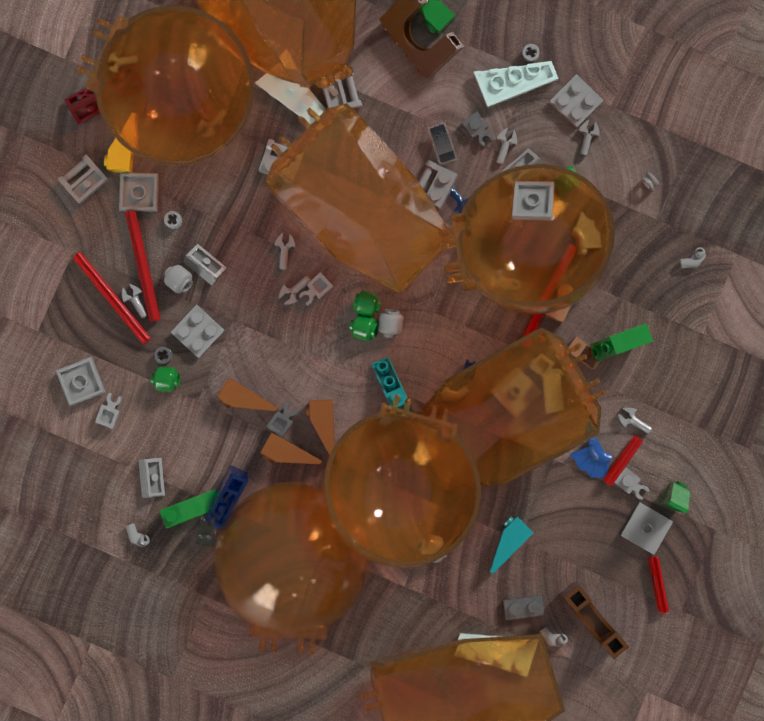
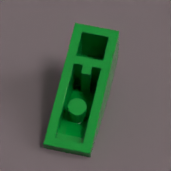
(437, 16)
(676, 497)
(187, 509)

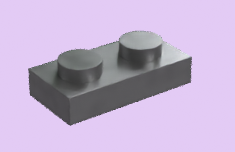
(523, 607)

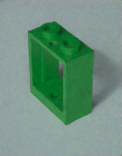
(621, 342)

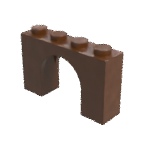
(427, 60)
(593, 620)

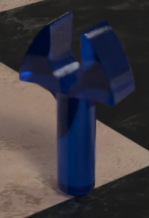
(458, 198)

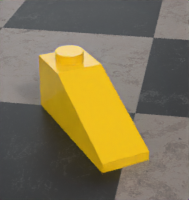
(118, 158)

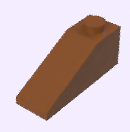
(238, 396)
(323, 420)
(281, 450)

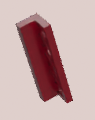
(85, 107)

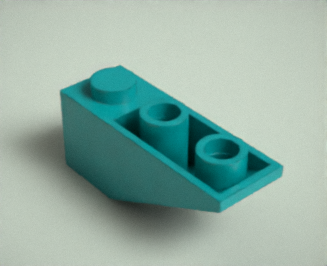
(389, 381)

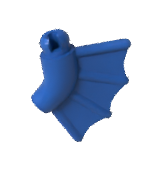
(593, 459)

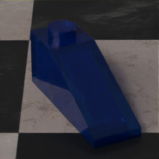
(227, 495)

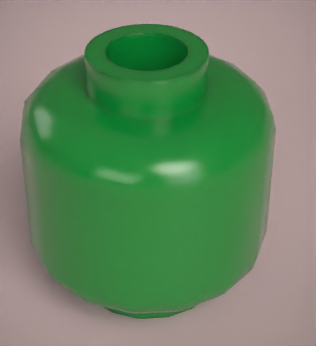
(366, 303)
(364, 328)
(165, 379)

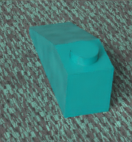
(511, 538)

